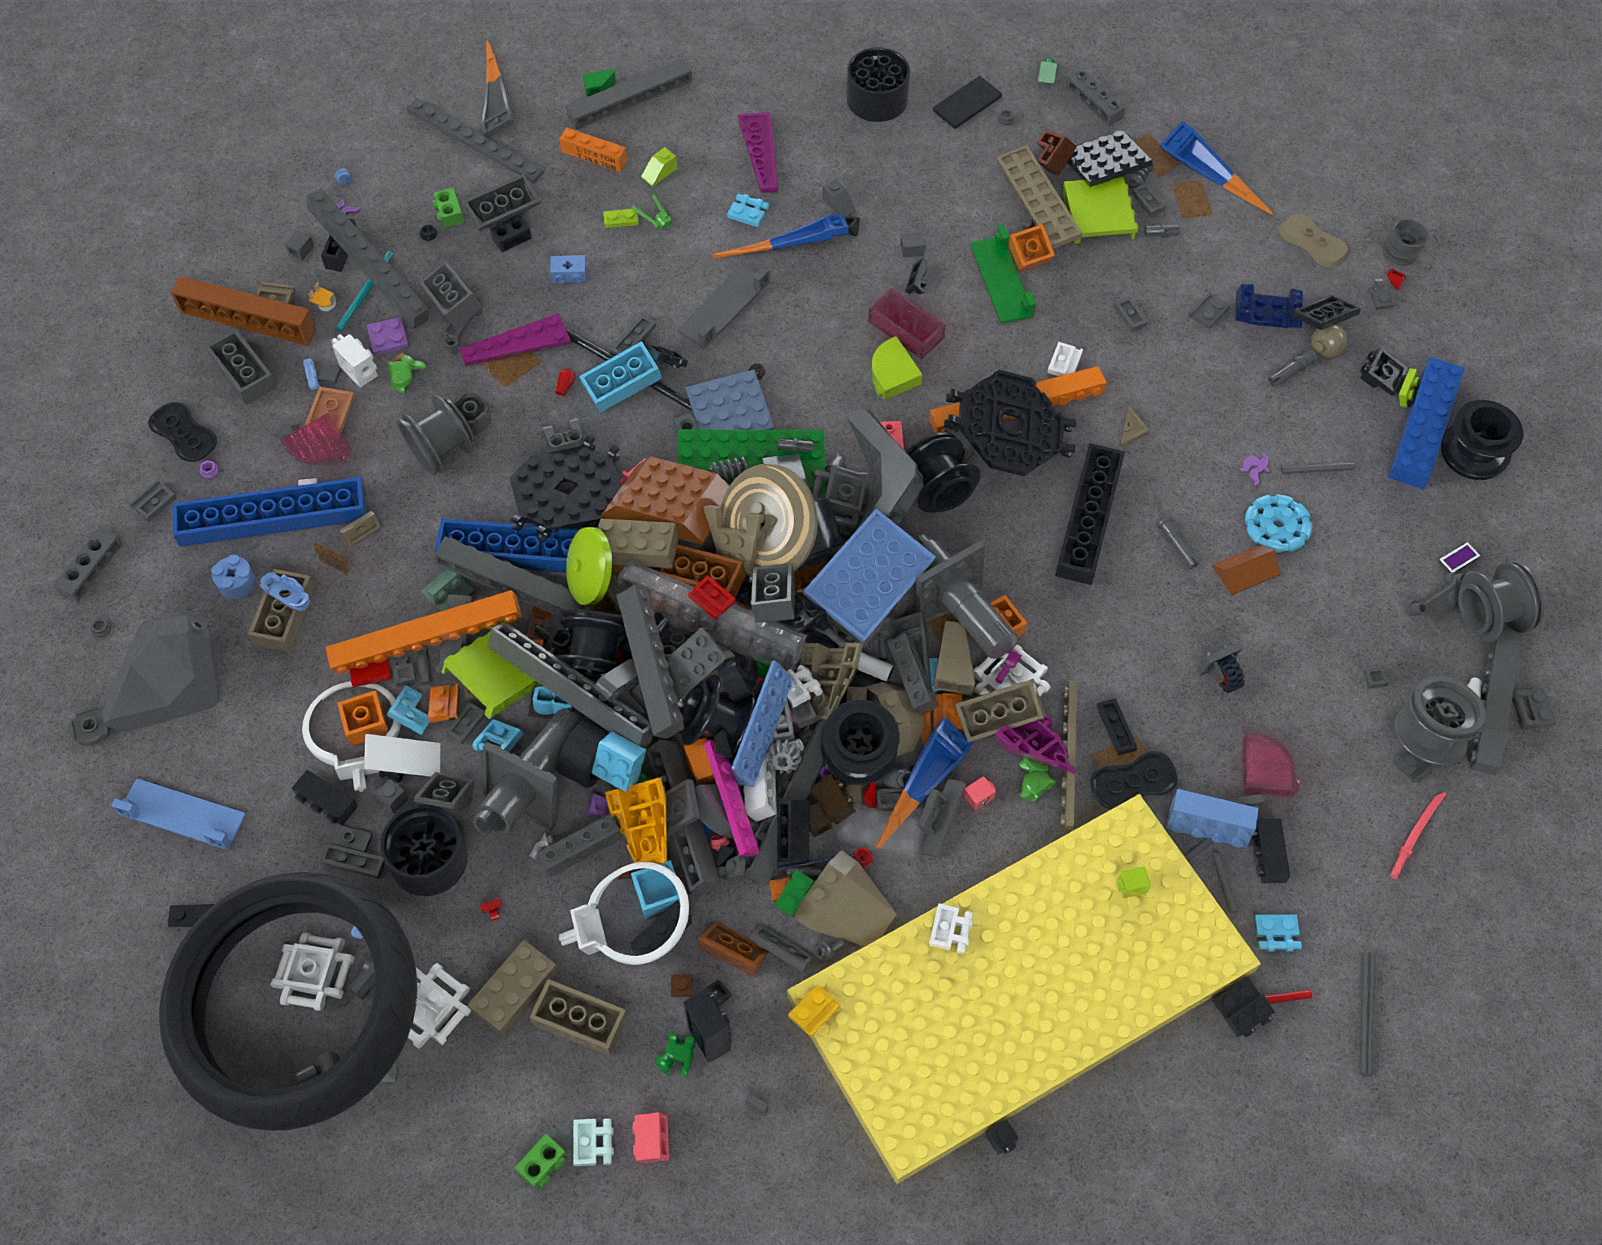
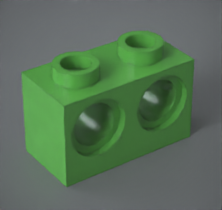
(448, 208)
(537, 1158)

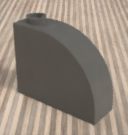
(713, 812)

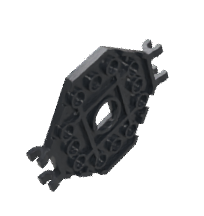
(1017, 396)
(550, 509)

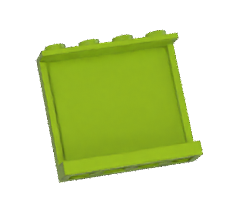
(1100, 208)
(489, 676)

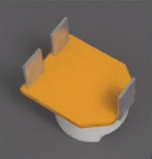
(323, 298)

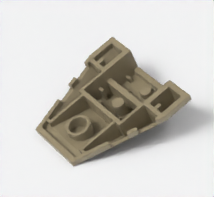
(833, 670)
(846, 903)

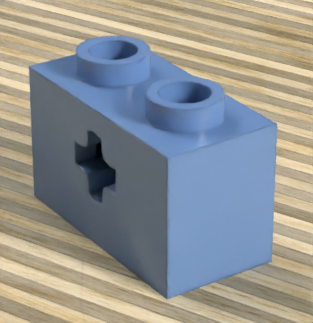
(568, 269)

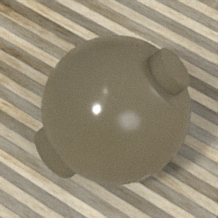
(1329, 341)

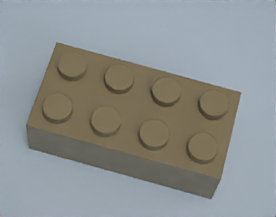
(641, 541)
(275, 623)
(1003, 707)
(512, 988)
(578, 1017)

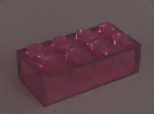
(910, 323)

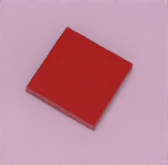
(370, 674)

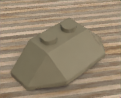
(898, 704)

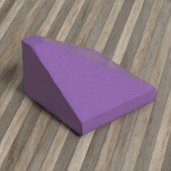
(597, 806)

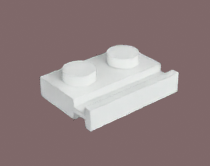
(1064, 360)

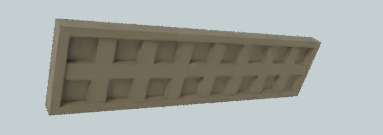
(1039, 196)

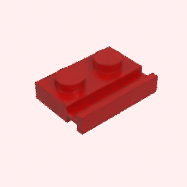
(711, 597)

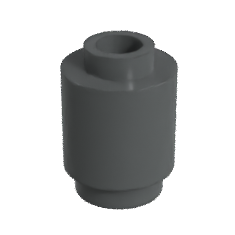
(896, 778)

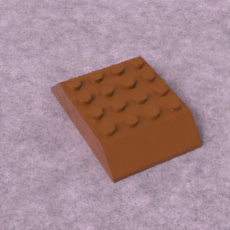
(669, 494)

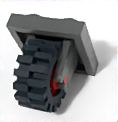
(1224, 667)

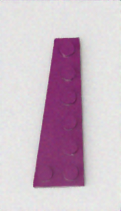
(759, 143)
(539, 334)

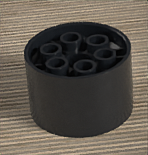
(877, 84)
(828, 532)
(439, 873)

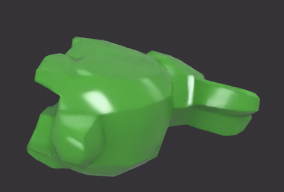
(401, 372)
(1036, 781)

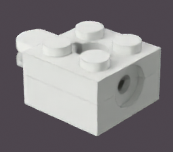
(354, 359)

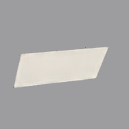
(401, 755)

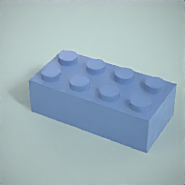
(1212, 818)

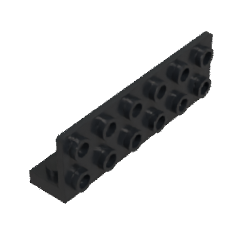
(805, 611)

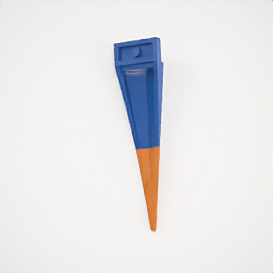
(1192, 151)
(817, 231)
(939, 756)

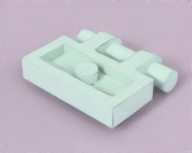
(586, 1142)

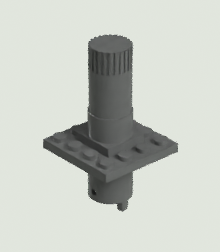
(955, 586)
(525, 782)

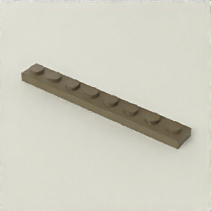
(1068, 781)

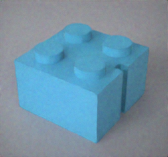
(618, 761)
(655, 890)

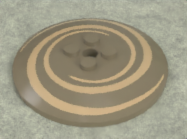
(787, 513)

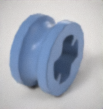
(346, 177)

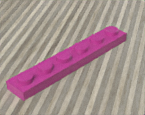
(732, 802)

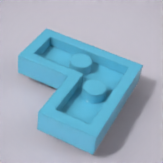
(405, 712)

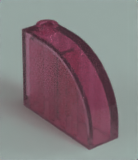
(316, 442)
(1268, 767)

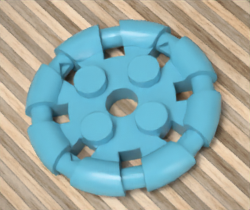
(1282, 514)

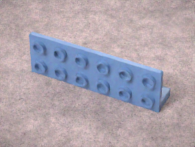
(762, 725)
(180, 814)

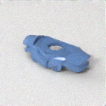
(274, 584)

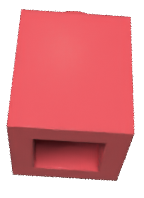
(979, 793)

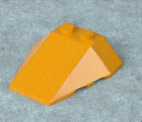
(642, 819)

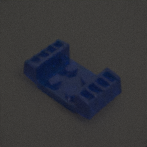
(1267, 309)

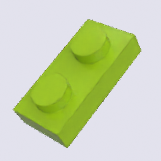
(620, 218)
(1407, 391)

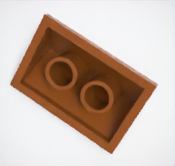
(1247, 568)
(733, 948)

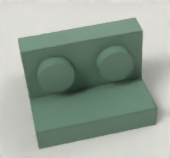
(445, 584)

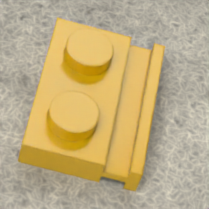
(814, 1010)

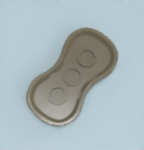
(1323, 248)

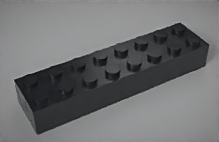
(1090, 514)

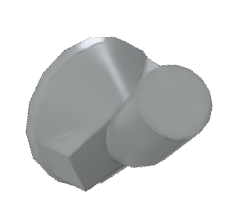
(544, 842)

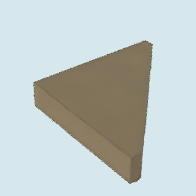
(1133, 428)

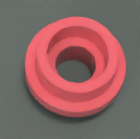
(717, 841)

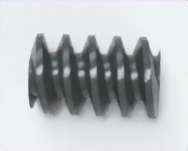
(1138, 177)
(729, 470)

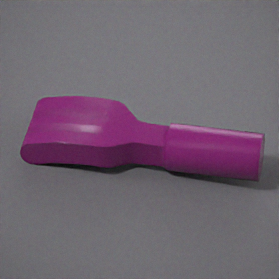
(1010, 662)

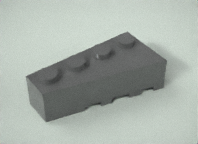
(451, 647)

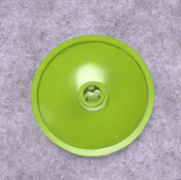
(589, 566)

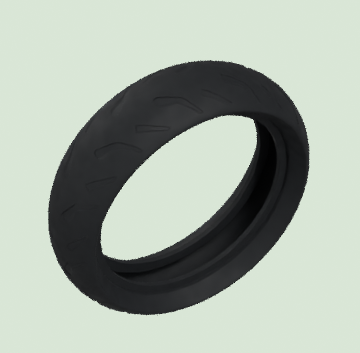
(206, 948)

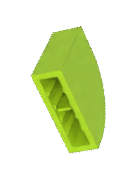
(893, 369)

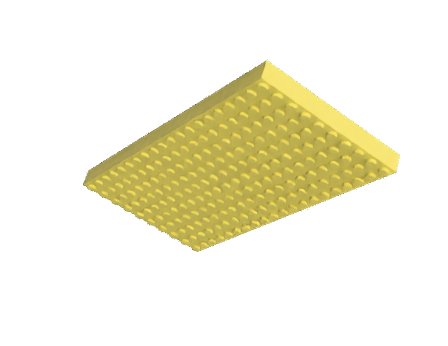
(1045, 991)

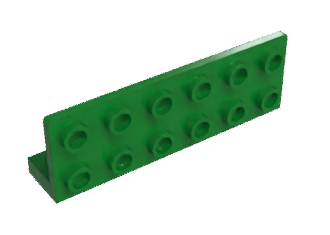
(1002, 279)

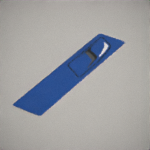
(810, 861)

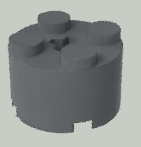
(475, 411)

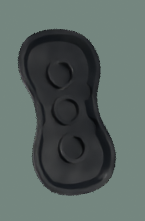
(188, 438)
(1147, 775)

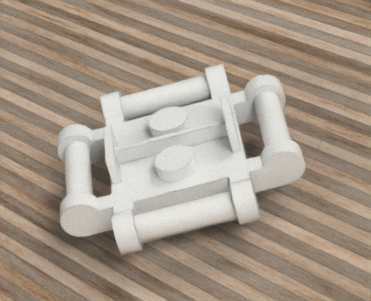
(1014, 676)
(311, 970)
(436, 1006)

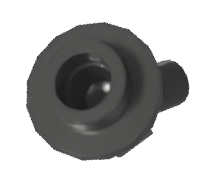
(827, 952)

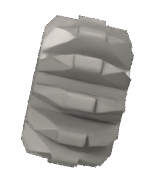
(784, 756)

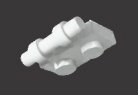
(800, 693)
(944, 927)

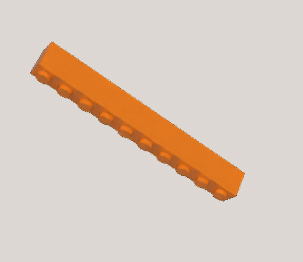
(1058, 389)
(423, 632)

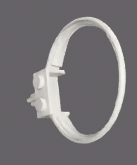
(349, 768)
(589, 928)

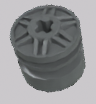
(1405, 242)

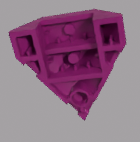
(1035, 742)

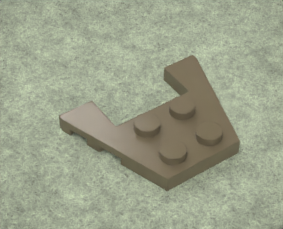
(734, 542)

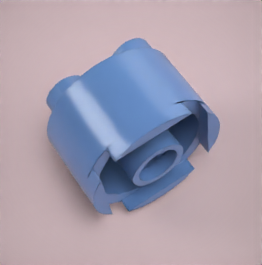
(233, 577)

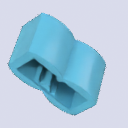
(547, 702)

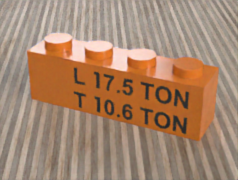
(593, 149)

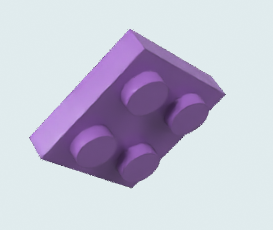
(387, 336)

